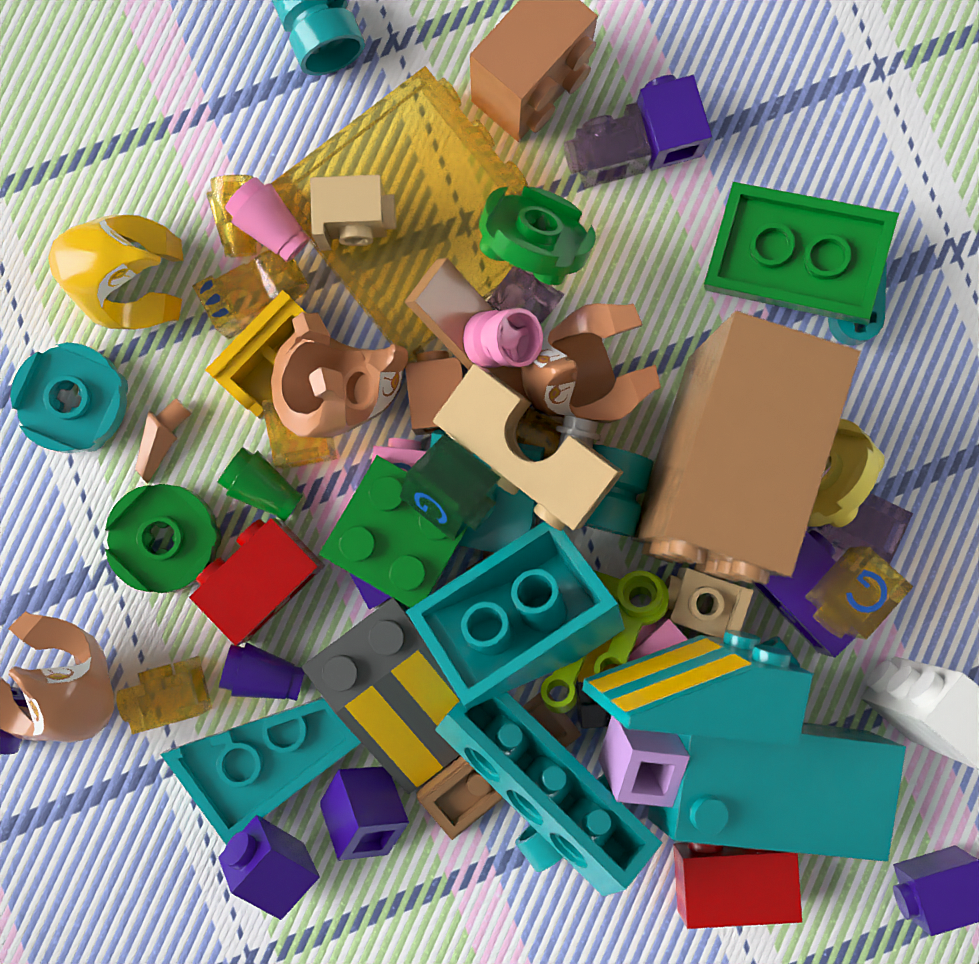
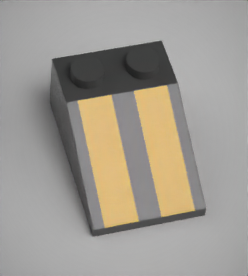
(389, 693)

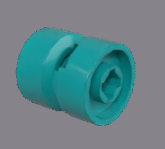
(321, 34)
(619, 510)

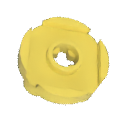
(850, 479)

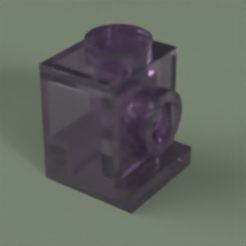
(609, 148)

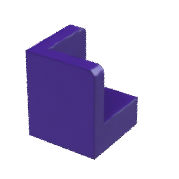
(363, 813)

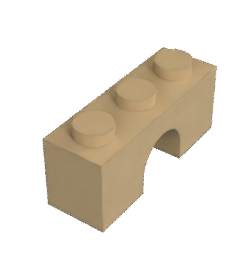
(484, 421)

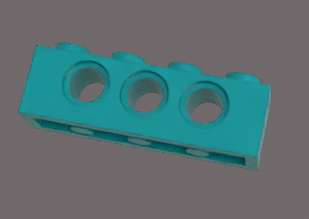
(551, 791)

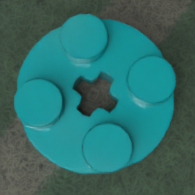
(40, 412)

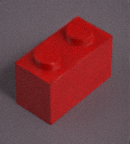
(255, 580)
(736, 886)

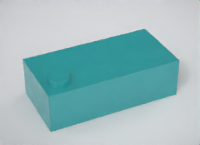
(814, 798)

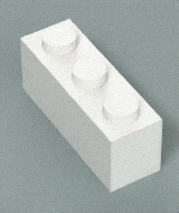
(928, 706)

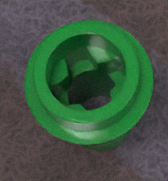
(259, 484)

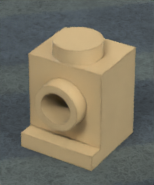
(350, 210)
(727, 610)

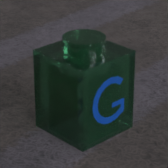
(450, 488)

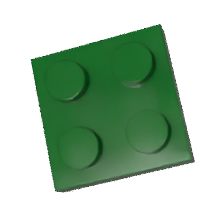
(388, 539)

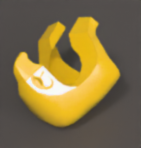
(99, 258)

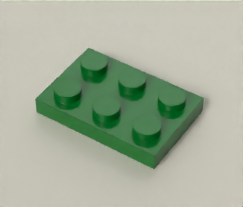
(801, 252)

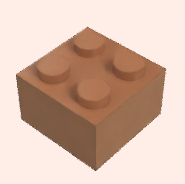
(531, 62)

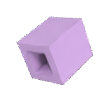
(642, 765)

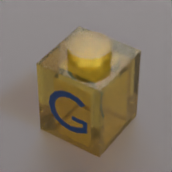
(857, 593)

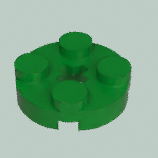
(535, 233)
(130, 538)

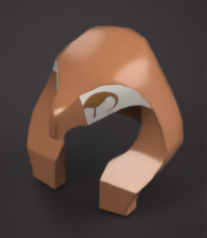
(575, 370)
(331, 386)
(61, 701)

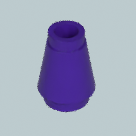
(260, 674)

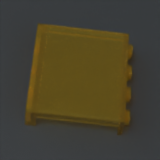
(440, 181)

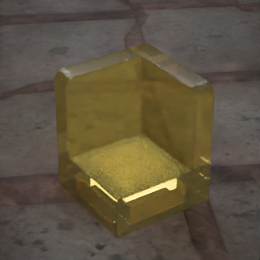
(292, 450)

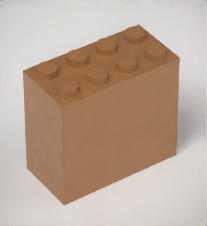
(745, 450)

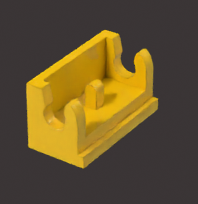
(249, 360)

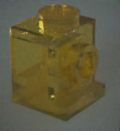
(165, 696)

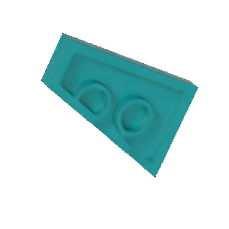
(259, 763)

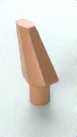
(159, 437)

